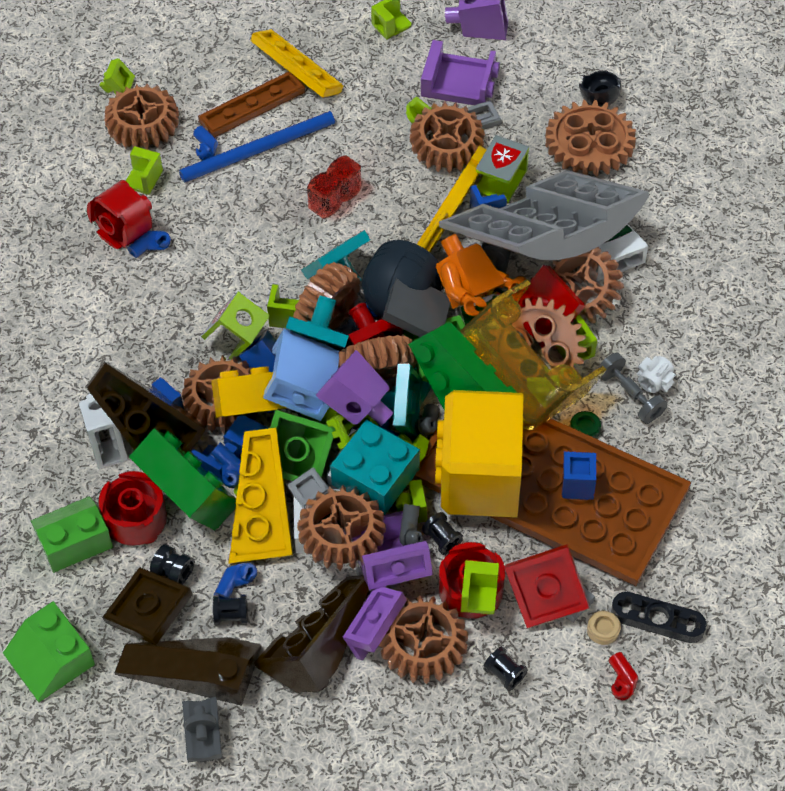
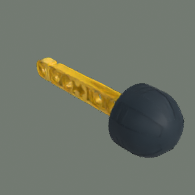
(410, 261)

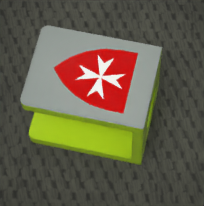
(502, 167)
(227, 317)

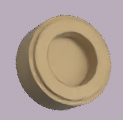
(603, 627)

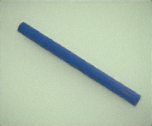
(257, 146)

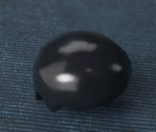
(601, 87)

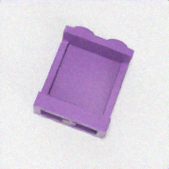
(458, 77)
(393, 561)

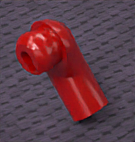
(626, 677)

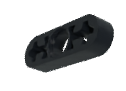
(670, 610)

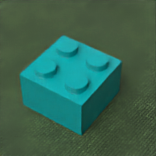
(376, 464)

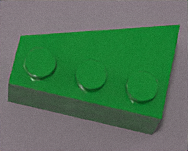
(452, 363)
(183, 479)

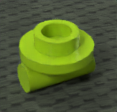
(415, 107)

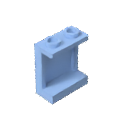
(300, 372)

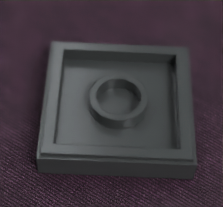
(416, 309)

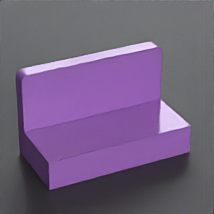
(373, 621)

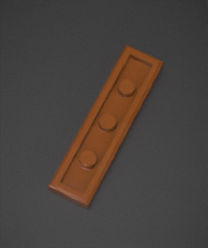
(251, 104)

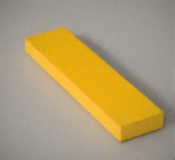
(297, 63)

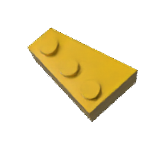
(243, 393)

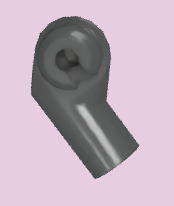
(427, 423)
(409, 523)

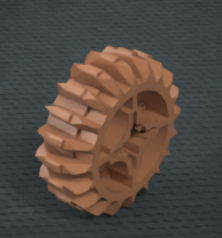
(158, 120)
(448, 126)
(589, 263)
(332, 282)
(383, 354)
(201, 386)
(328, 539)
(449, 647)

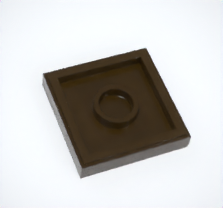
(147, 605)

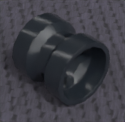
(171, 564)

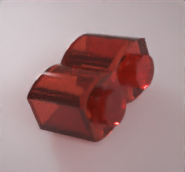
(334, 186)

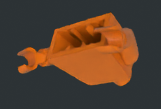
(469, 275)

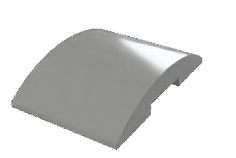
(556, 219)

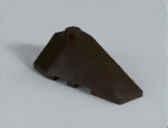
(139, 409)
(315, 648)
(194, 666)

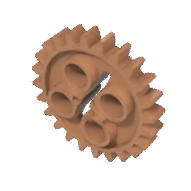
(590, 138)
(562, 332)

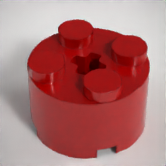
(120, 214)
(133, 509)
(452, 575)

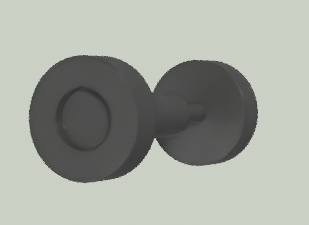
(651, 408)

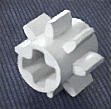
(656, 374)

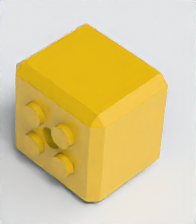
(480, 453)

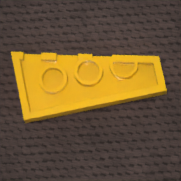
(261, 508)

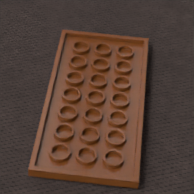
(613, 531)

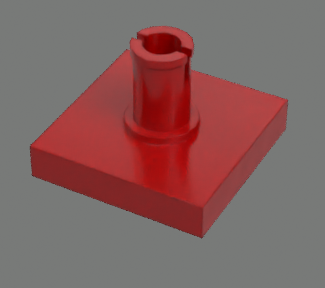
(550, 286)
(368, 327)
(547, 586)

